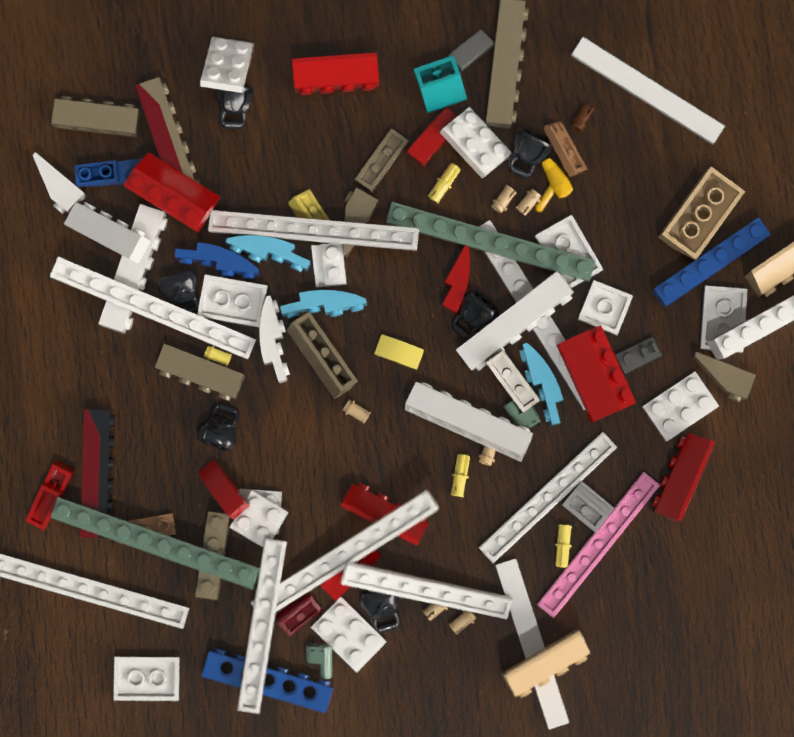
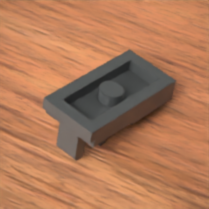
(638, 355)

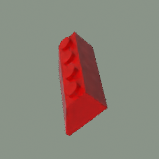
(335, 73)
(172, 191)
(596, 374)
(683, 477)
(375, 507)

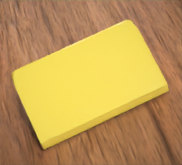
(306, 206)

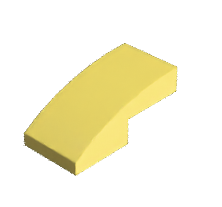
(399, 352)

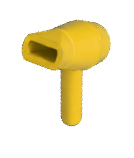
(558, 184)

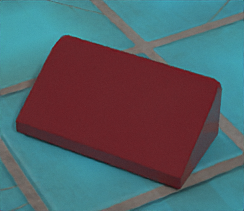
(298, 613)

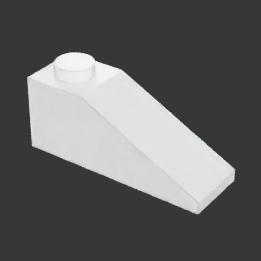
(59, 187)

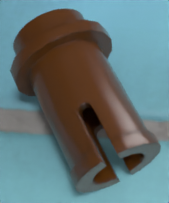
(581, 118)

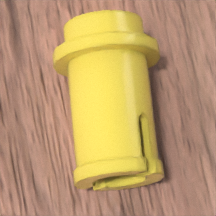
(217, 356)

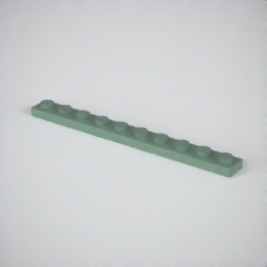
(491, 242)
(155, 543)

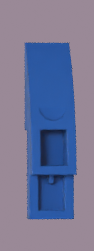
(104, 173)
(225, 260)

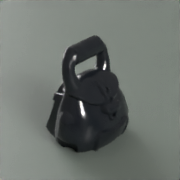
(234, 104)
(530, 150)
(180, 289)
(476, 312)
(217, 429)
(380, 607)

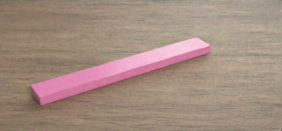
(598, 545)

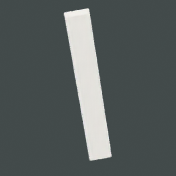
(648, 90)
(547, 497)
(426, 590)
(262, 625)
(531, 639)

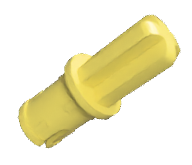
(444, 183)
(460, 475)
(563, 545)

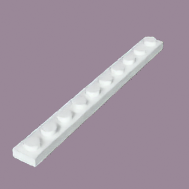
(314, 230)
(152, 308)
(546, 330)
(355, 548)
(93, 591)

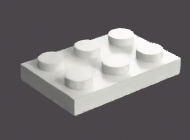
(226, 64)
(475, 142)
(568, 238)
(232, 301)
(721, 311)
(680, 406)
(348, 634)
(146, 678)

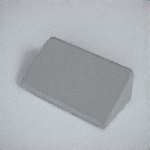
(472, 50)

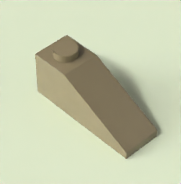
(358, 210)
(727, 377)

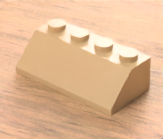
(701, 213)
(772, 272)
(545, 663)

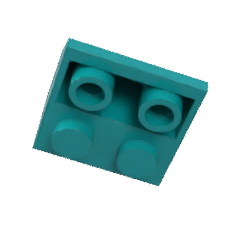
(440, 84)

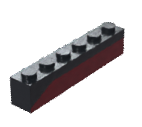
(97, 463)

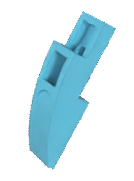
(261, 247)
(333, 302)
(540, 374)

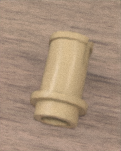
(503, 199)
(528, 202)
(356, 411)
(487, 456)
(433, 610)
(462, 621)

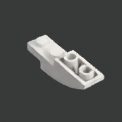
(270, 331)

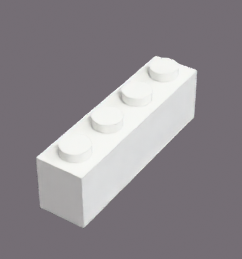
(107, 232)

